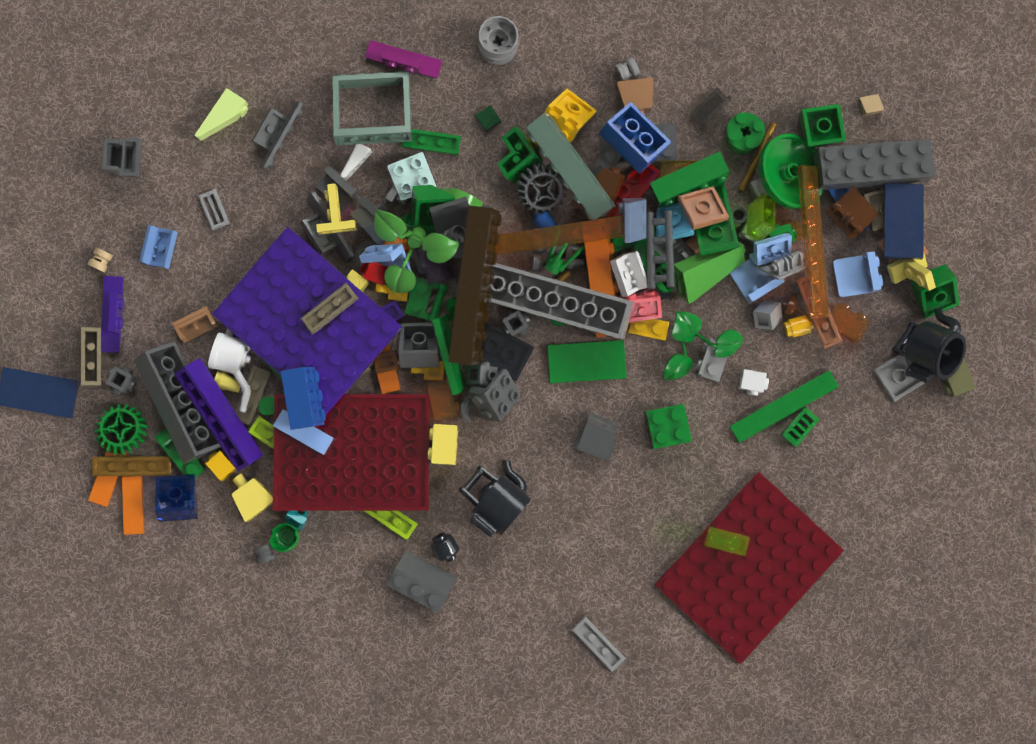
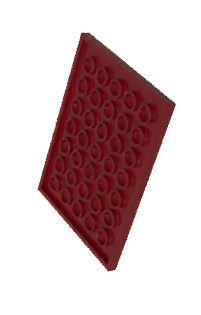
(371, 463)
(746, 596)

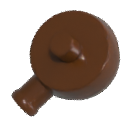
(790, 306)

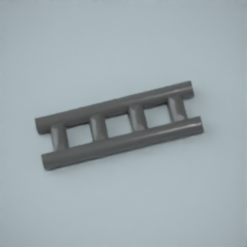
(668, 241)

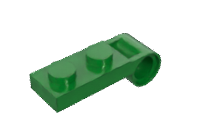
(192, 467)

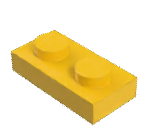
(650, 328)

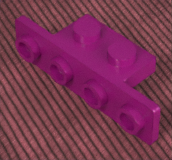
(403, 59)

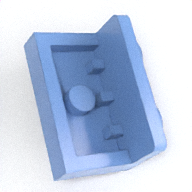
(158, 247)

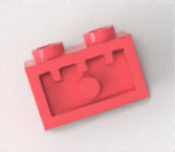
(646, 305)

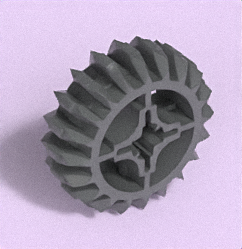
(554, 198)

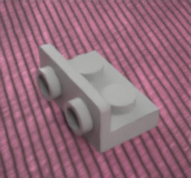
(710, 365)

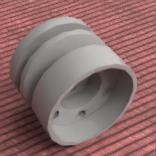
(501, 30)

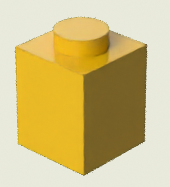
(220, 465)

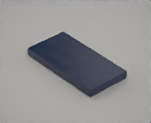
(903, 221)
(38, 392)

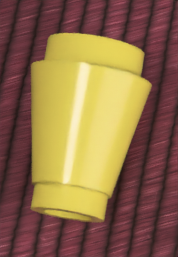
(227, 382)

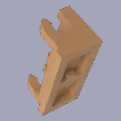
(195, 324)

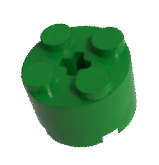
(754, 135)

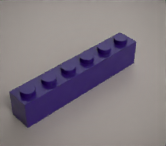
(218, 414)

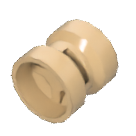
(100, 255)

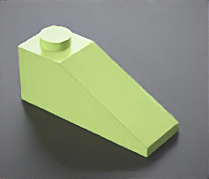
(225, 112)

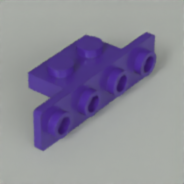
(112, 314)

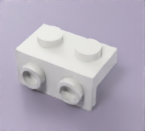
(629, 273)

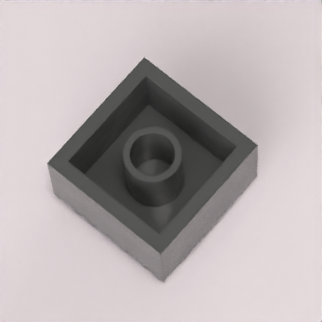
(418, 346)

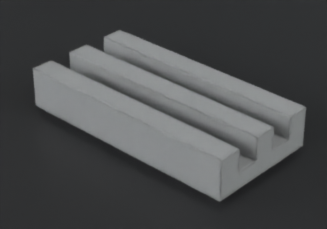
(220, 224)

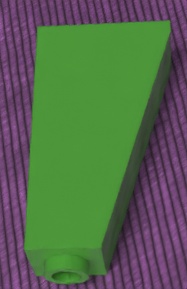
(702, 272)

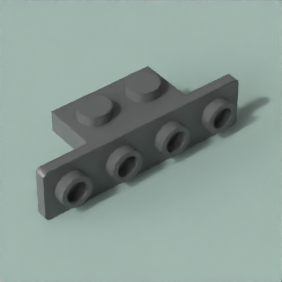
(273, 130)
(324, 242)

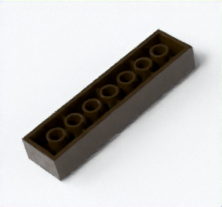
(474, 285)

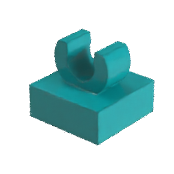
(296, 519)

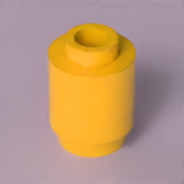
(798, 326)

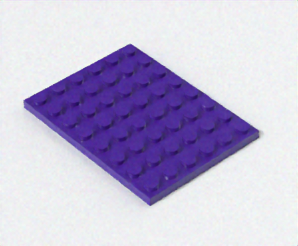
(284, 288)

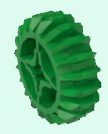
(113, 429)

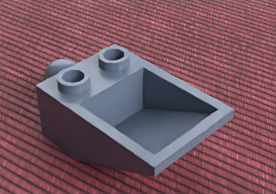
(635, 218)

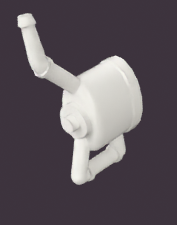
(229, 356)

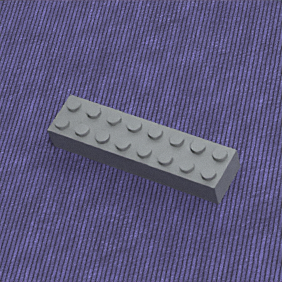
(561, 301)

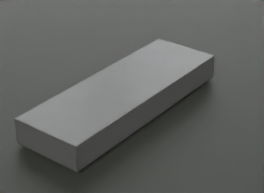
(598, 644)

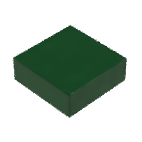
(488, 118)

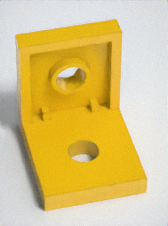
(569, 113)

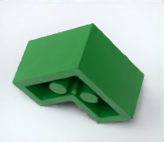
(522, 155)

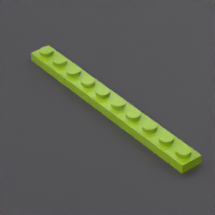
(392, 519)

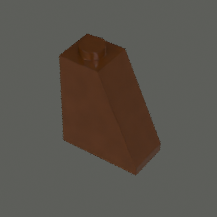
(611, 181)

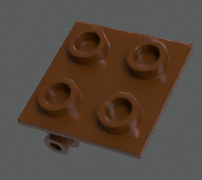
(852, 213)

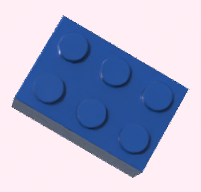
(635, 137)
(303, 397)

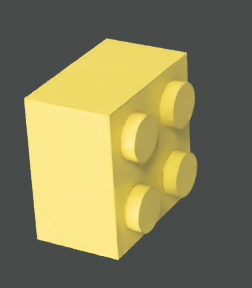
(444, 444)

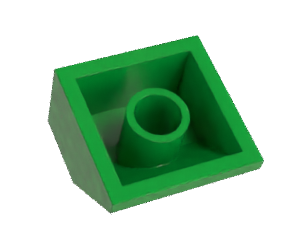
(822, 125)
(422, 199)
(943, 295)

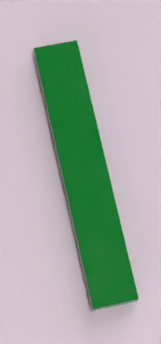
(784, 406)

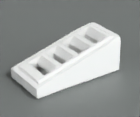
(357, 157)

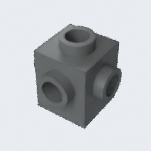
(510, 326)
(481, 374)
(114, 380)

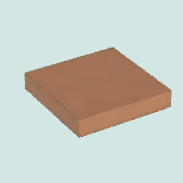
(703, 208)

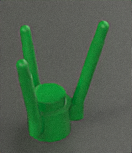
(554, 263)

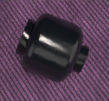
(444, 547)

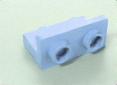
(771, 249)

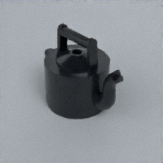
(932, 348)
(498, 500)

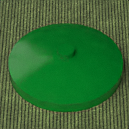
(779, 168)

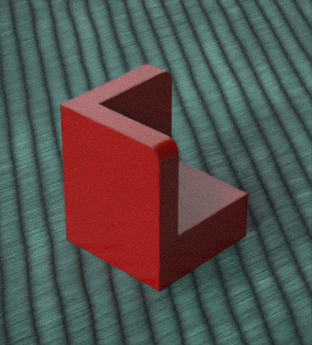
(374, 272)

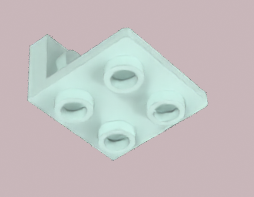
(409, 173)

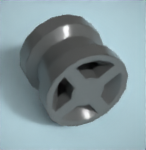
(264, 553)

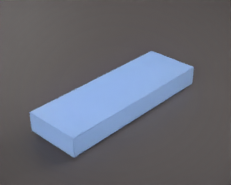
(310, 436)

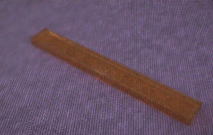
(558, 235)
(813, 242)

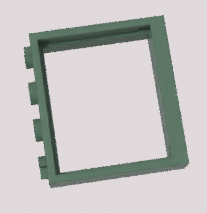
(372, 134)

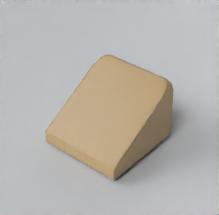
(871, 105)

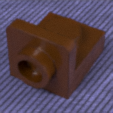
(387, 362)

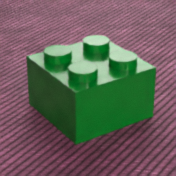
(668, 426)

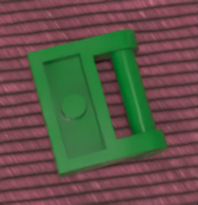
(420, 298)

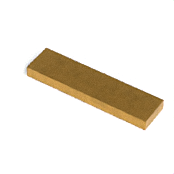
(131, 466)

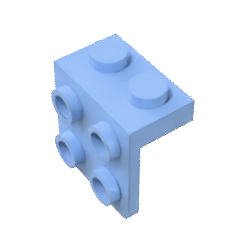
(385, 255)
(857, 275)

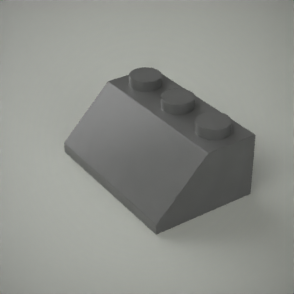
(421, 581)

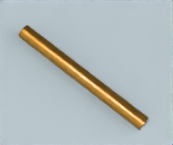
(755, 161)

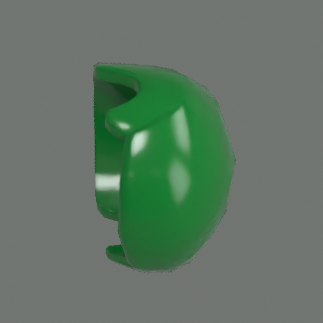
(291, 535)

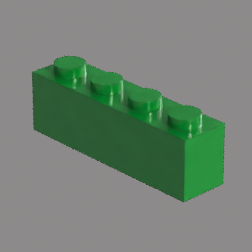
(689, 179)

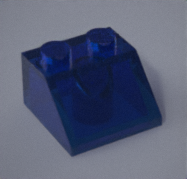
(176, 498)

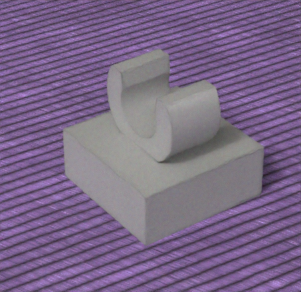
(393, 195)

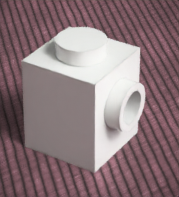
(753, 382)

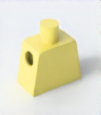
(251, 497)

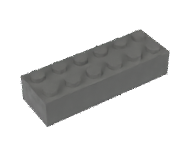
(874, 164)
(180, 416)

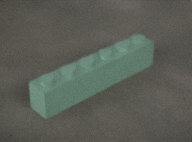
(570, 166)

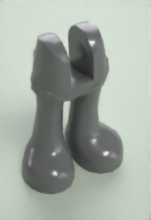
(539, 261)

